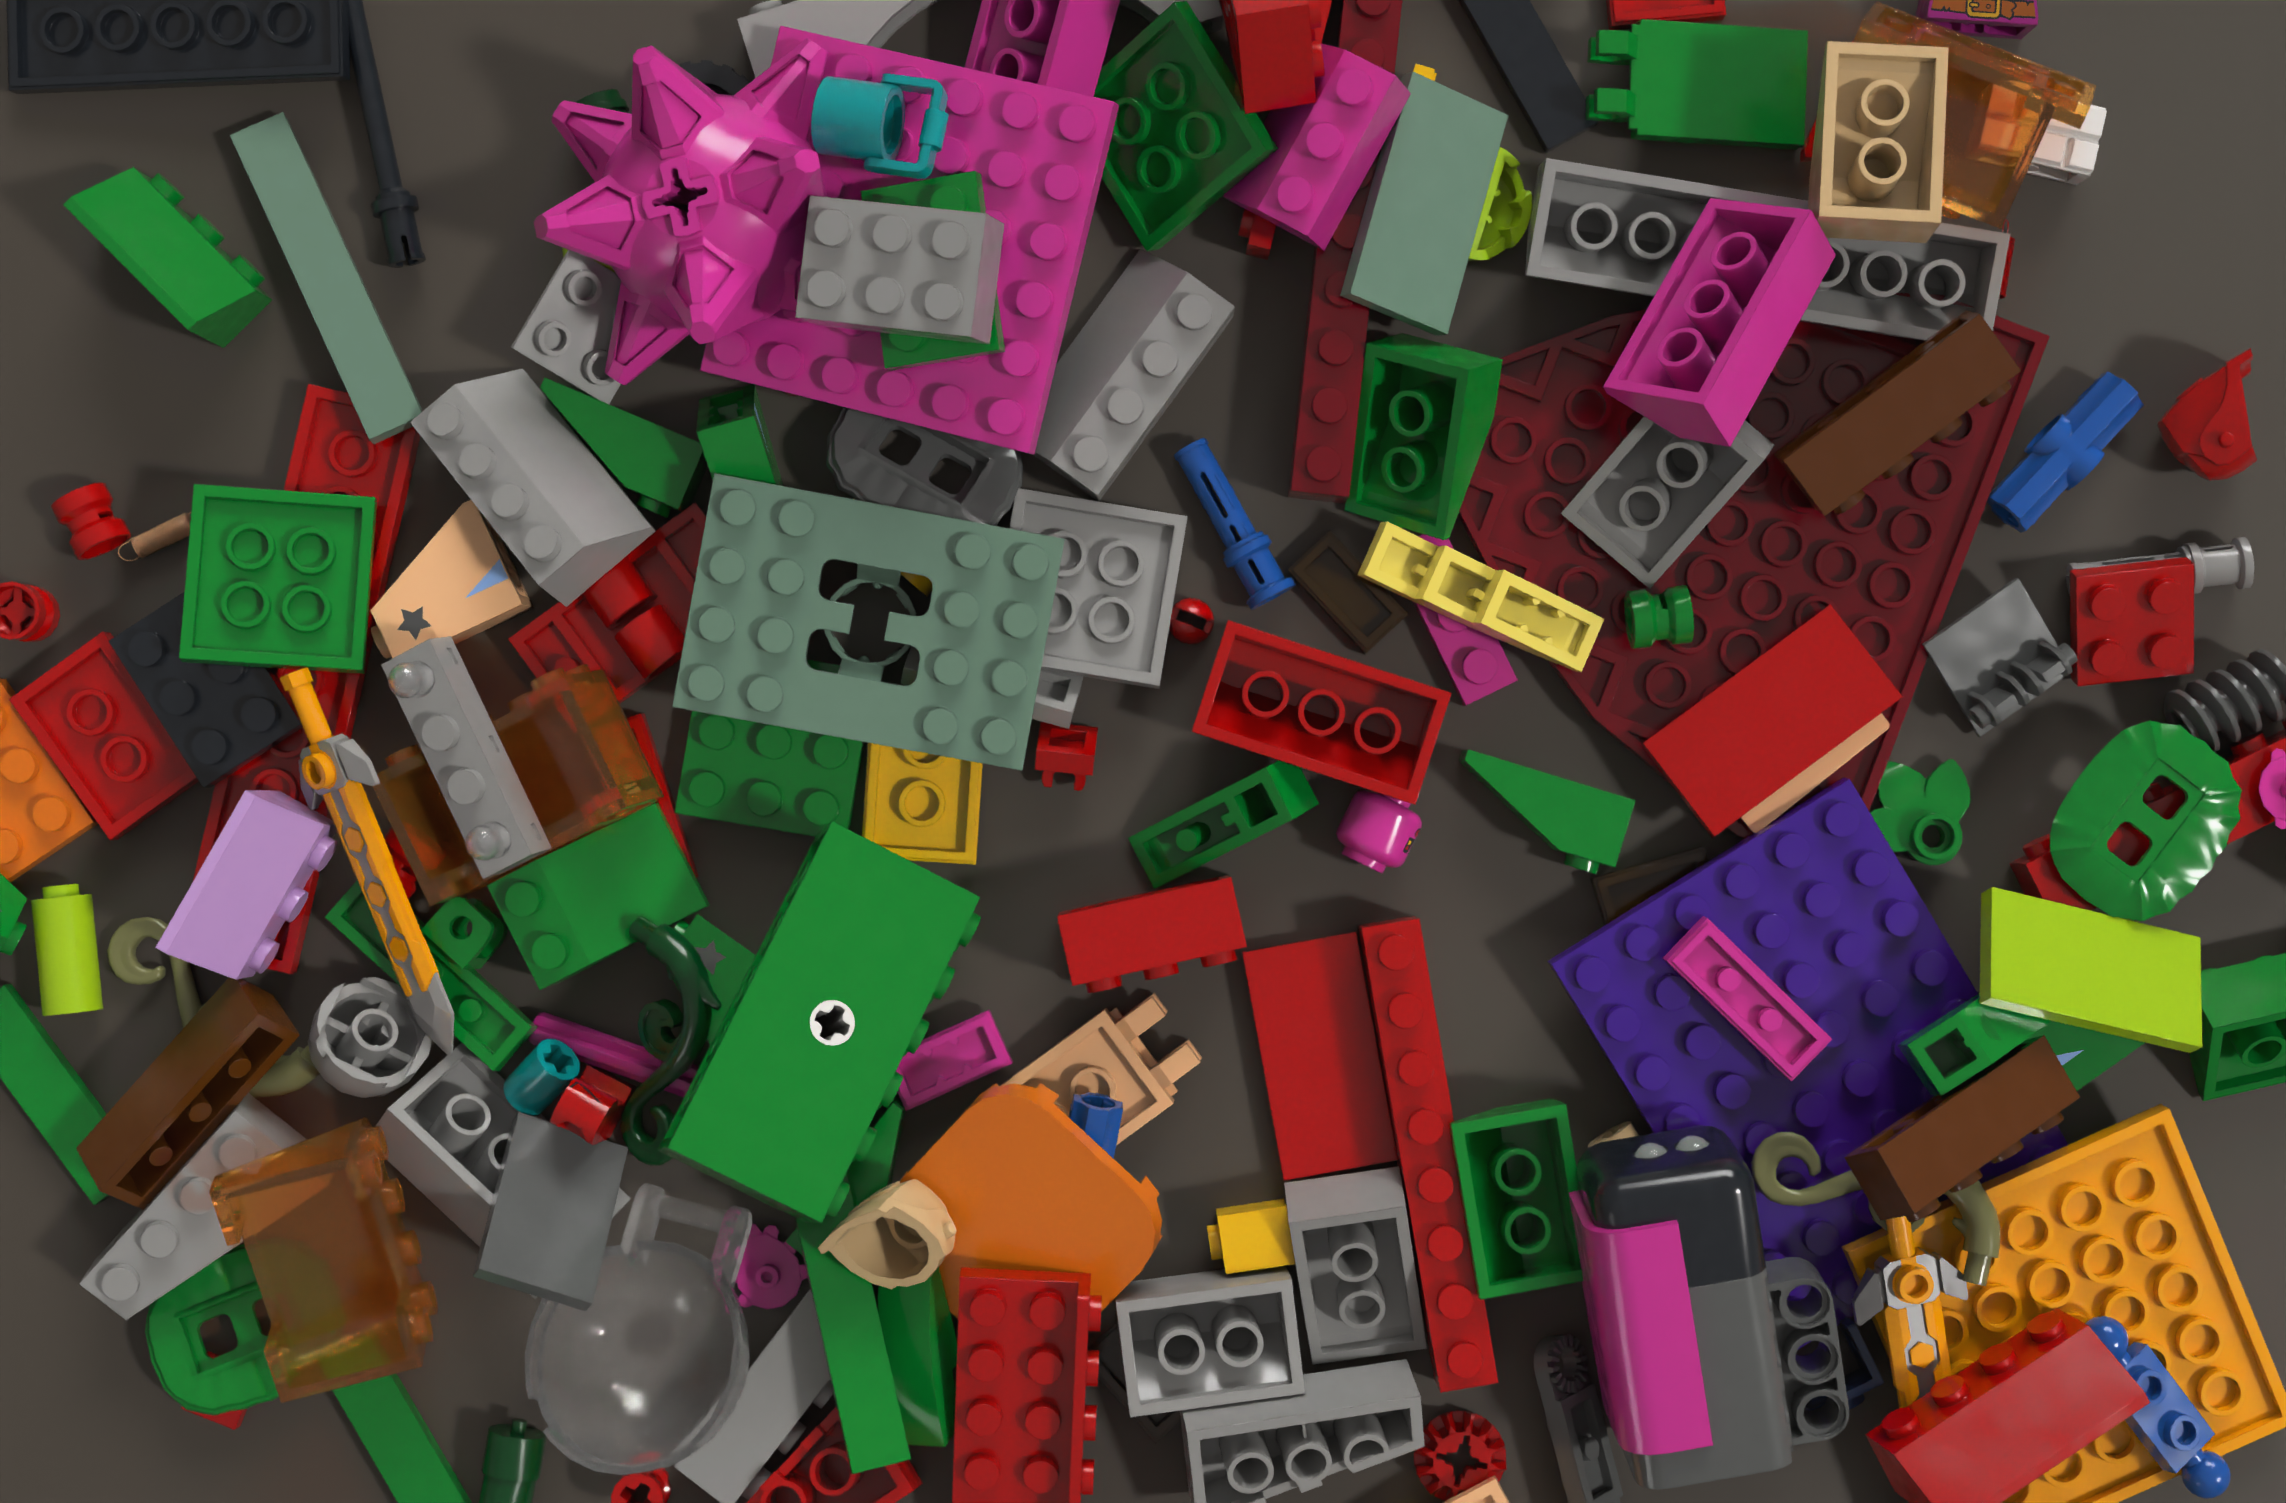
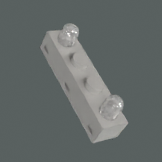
(466, 756)

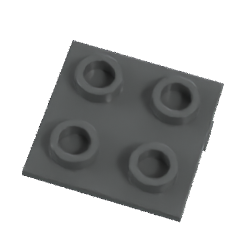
(1998, 657)

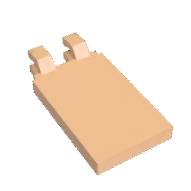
(1113, 1061)

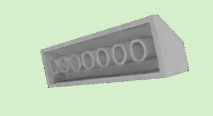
(1629, 227)

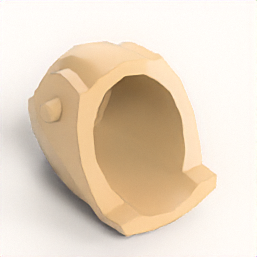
(894, 1236)

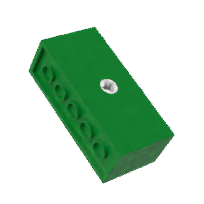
(773, 1098)

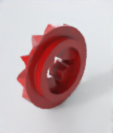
(1443, 1436)

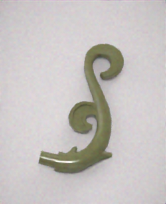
(284, 1077)
(1979, 1222)

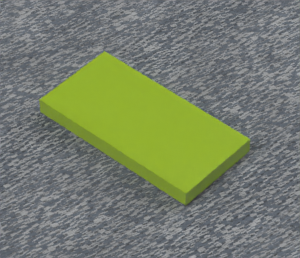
(2090, 970)

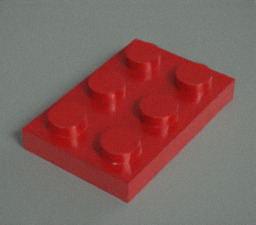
(104, 737)

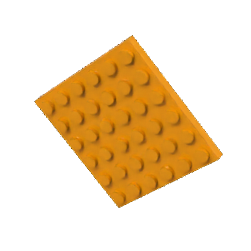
(2121, 1236)

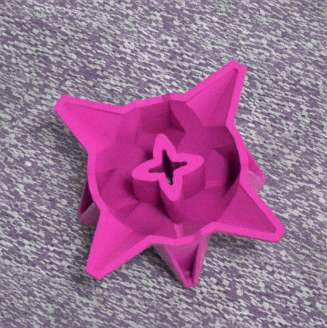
(693, 201)

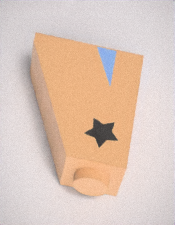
(451, 588)

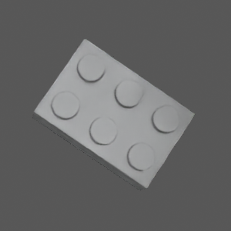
(900, 269)

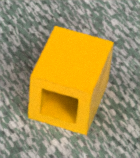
(1252, 1236)

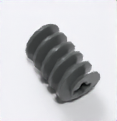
(2230, 698)

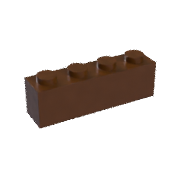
(1898, 413)
(187, 1092)
(1961, 1131)

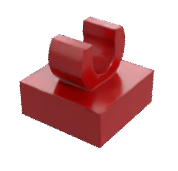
(1066, 752)

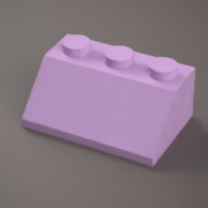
(250, 885)

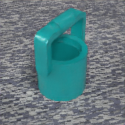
(869, 120)

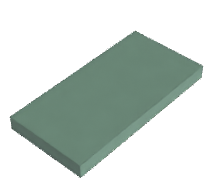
(1424, 206)

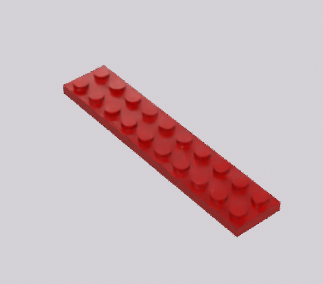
(328, 458)

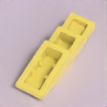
(1481, 596)

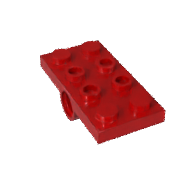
(629, 618)

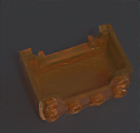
(570, 758)

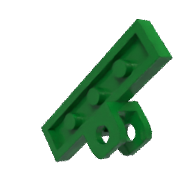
(482, 1016)

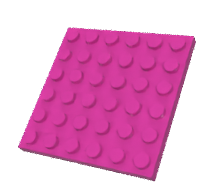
(1040, 177)

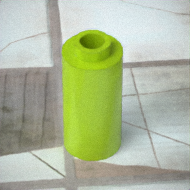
(66, 951)

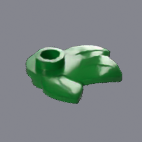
(1917, 802)

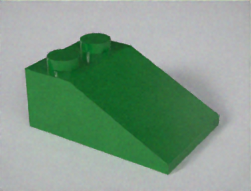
(1420, 431)
(586, 895)

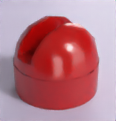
(1186, 632)

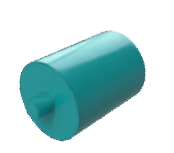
(541, 1077)

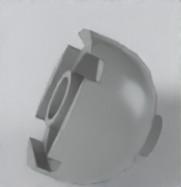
(367, 1039)

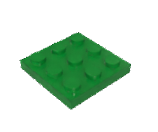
(1176, 128)
(278, 579)
(768, 773)

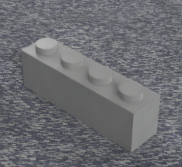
(776, 1394)

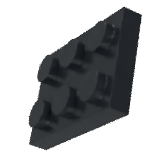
(211, 711)

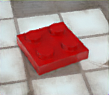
(2132, 621)

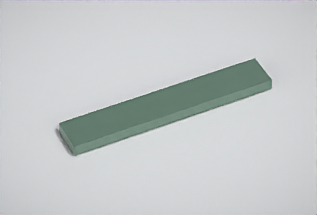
(327, 277)

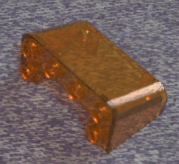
(330, 1260)

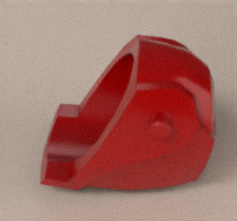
(2211, 424)

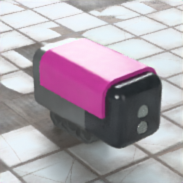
(1694, 1318)

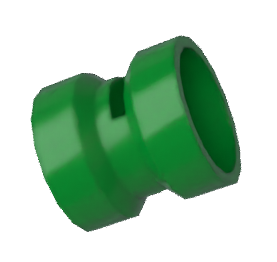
(1659, 616)

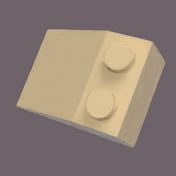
(1879, 142)

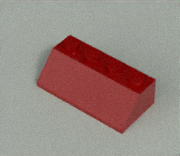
(1321, 712)
(2007, 1415)

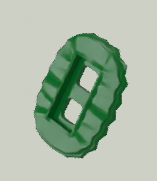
(2112, 793)
(177, 1349)

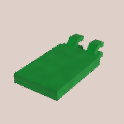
(1705, 83)

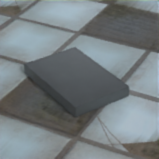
(551, 1213)

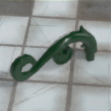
(654, 1026)

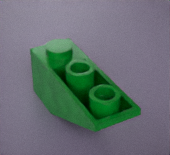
(1965, 1043)

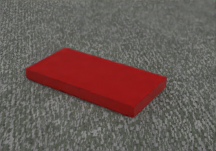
(1771, 721)
(1319, 1055)

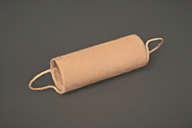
(160, 536)

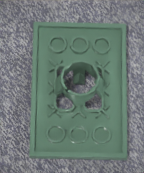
(762, 602)

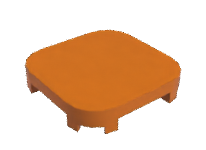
(1037, 1195)

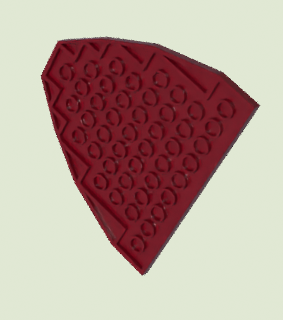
(1766, 553)

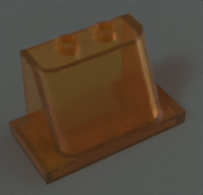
(1993, 111)

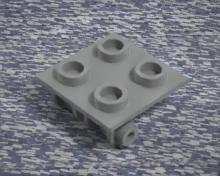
(574, 325)

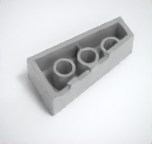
(180, 1226)
(1297, 1440)

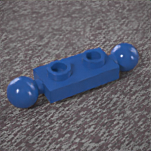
(2170, 1422)

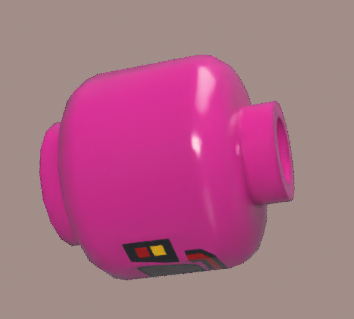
(1378, 830)

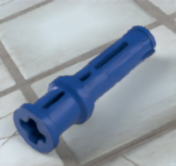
(1200, 462)

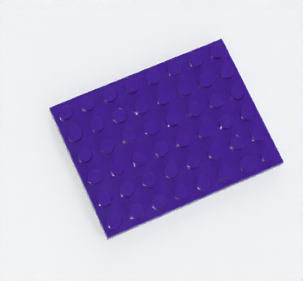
(1850, 944)

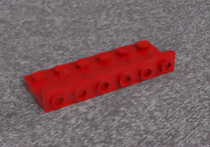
(1024, 1386)

